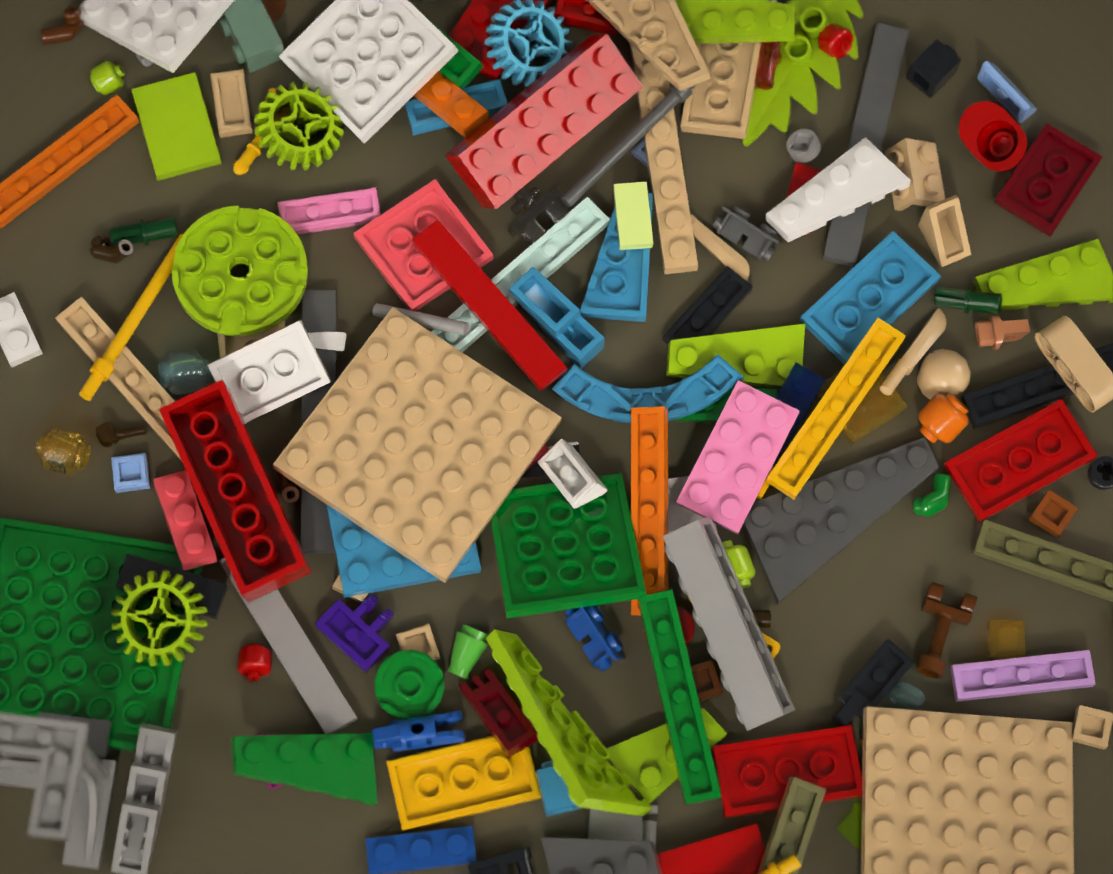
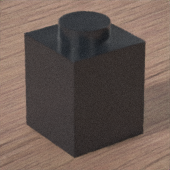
(934, 68)

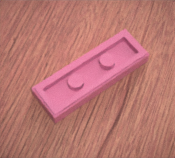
(330, 211)

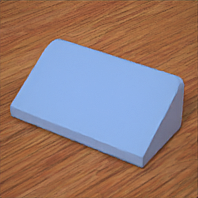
(1005, 92)

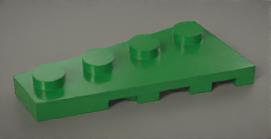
(310, 762)

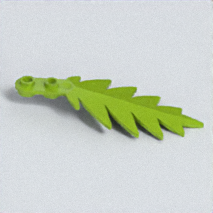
(798, 57)

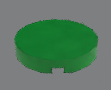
(409, 684)

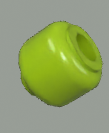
(107, 77)

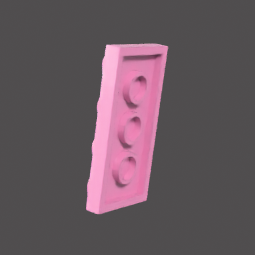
(737, 457)

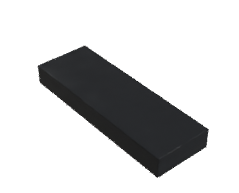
(711, 307)
(212, 590)

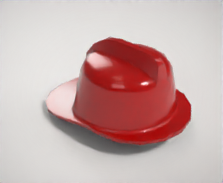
(992, 136)

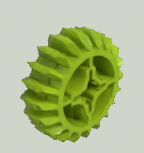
(274, 132)
(156, 633)

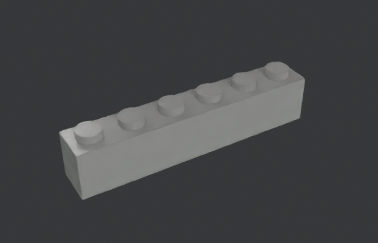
(727, 623)

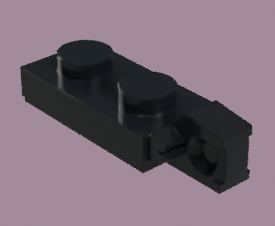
(872, 682)

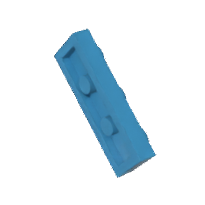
(424, 120)

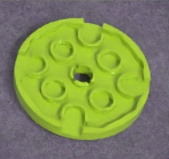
(232, 303)

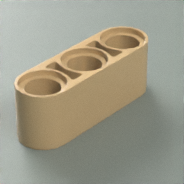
(1077, 363)

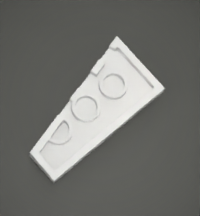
(847, 183)

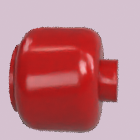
(835, 40)
(254, 661)

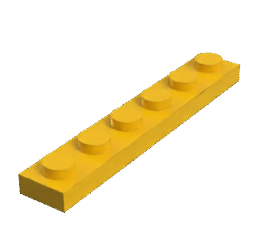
(835, 408)

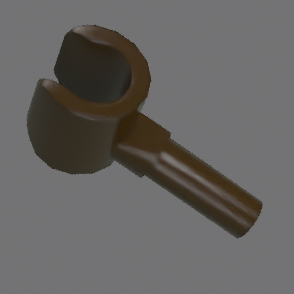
(109, 437)

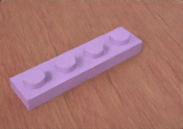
(1022, 675)

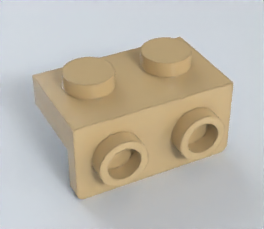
(921, 165)

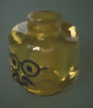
(63, 451)

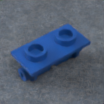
(604, 644)

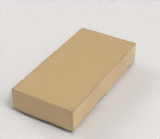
(231, 103)

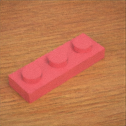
(185, 520)

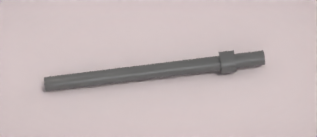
(625, 144)

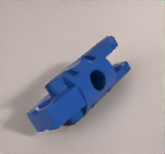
(401, 732)

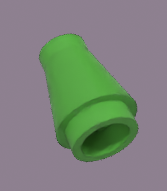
(467, 649)

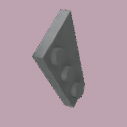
(600, 856)

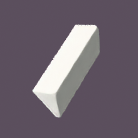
(571, 474)

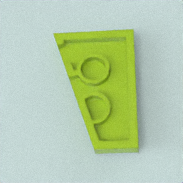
(650, 758)

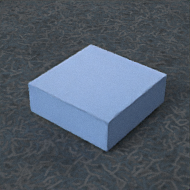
(130, 472)

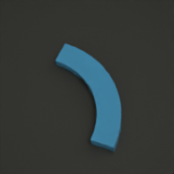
(681, 398)

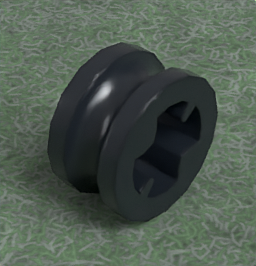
(1096, 477)

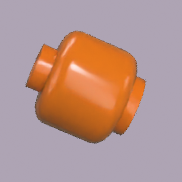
(943, 418)

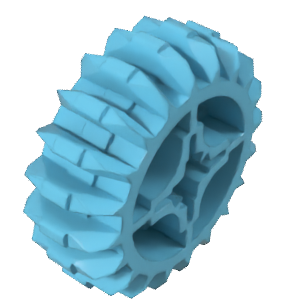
(504, 37)

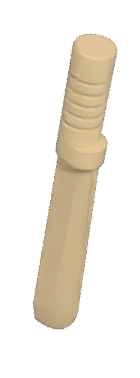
(720, 249)
(925, 339)

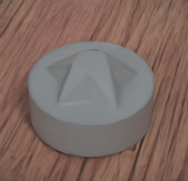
(803, 145)

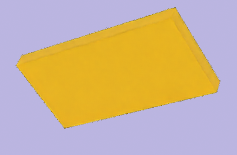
(460, 782)

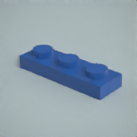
(421, 850)

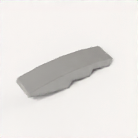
(144, 800)

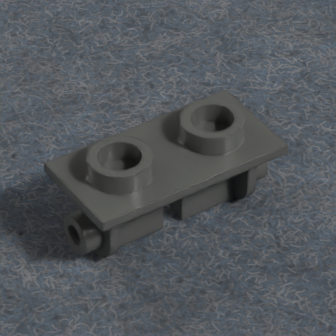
(759, 238)

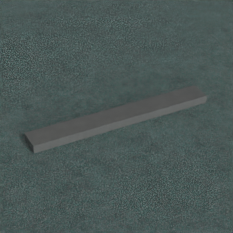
(869, 122)
(318, 315)

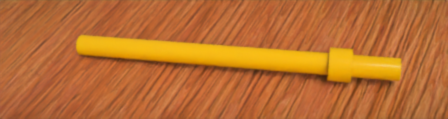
(103, 366)

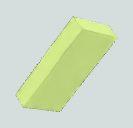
(633, 216)

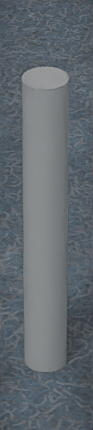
(426, 320)

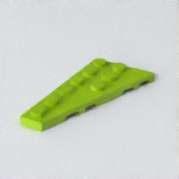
(568, 739)

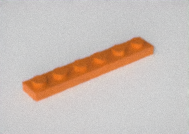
(64, 157)
(650, 495)

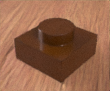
(706, 680)

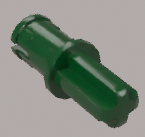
(145, 231)
(968, 300)

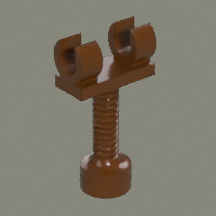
(931, 664)

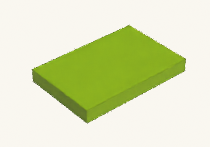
(176, 126)

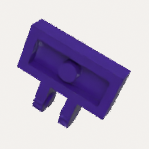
(353, 635)

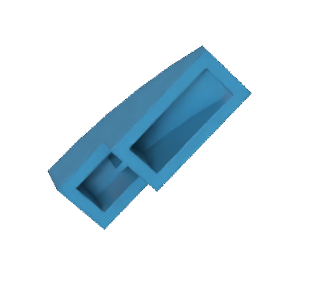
(557, 317)

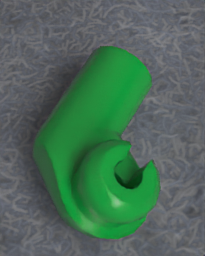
(936, 500)

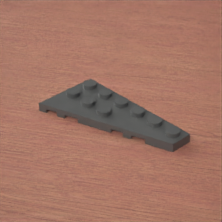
(830, 513)

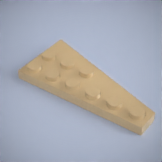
(659, 35)

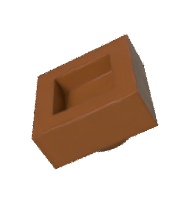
(1053, 514)

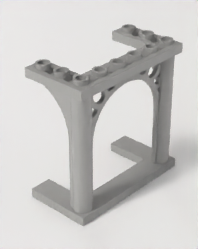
(68, 781)

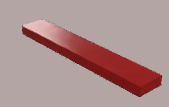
(489, 305)

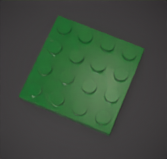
(565, 555)

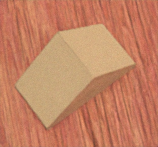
(945, 231)

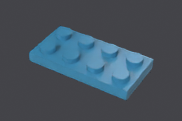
(877, 287)

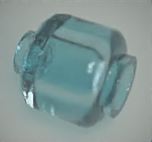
(183, 371)

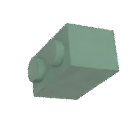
(253, 34)

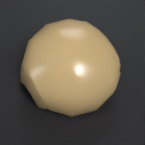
(943, 373)

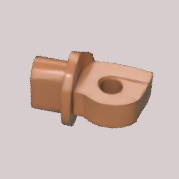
(995, 331)

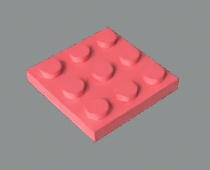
(390, 246)

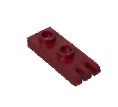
(499, 713)

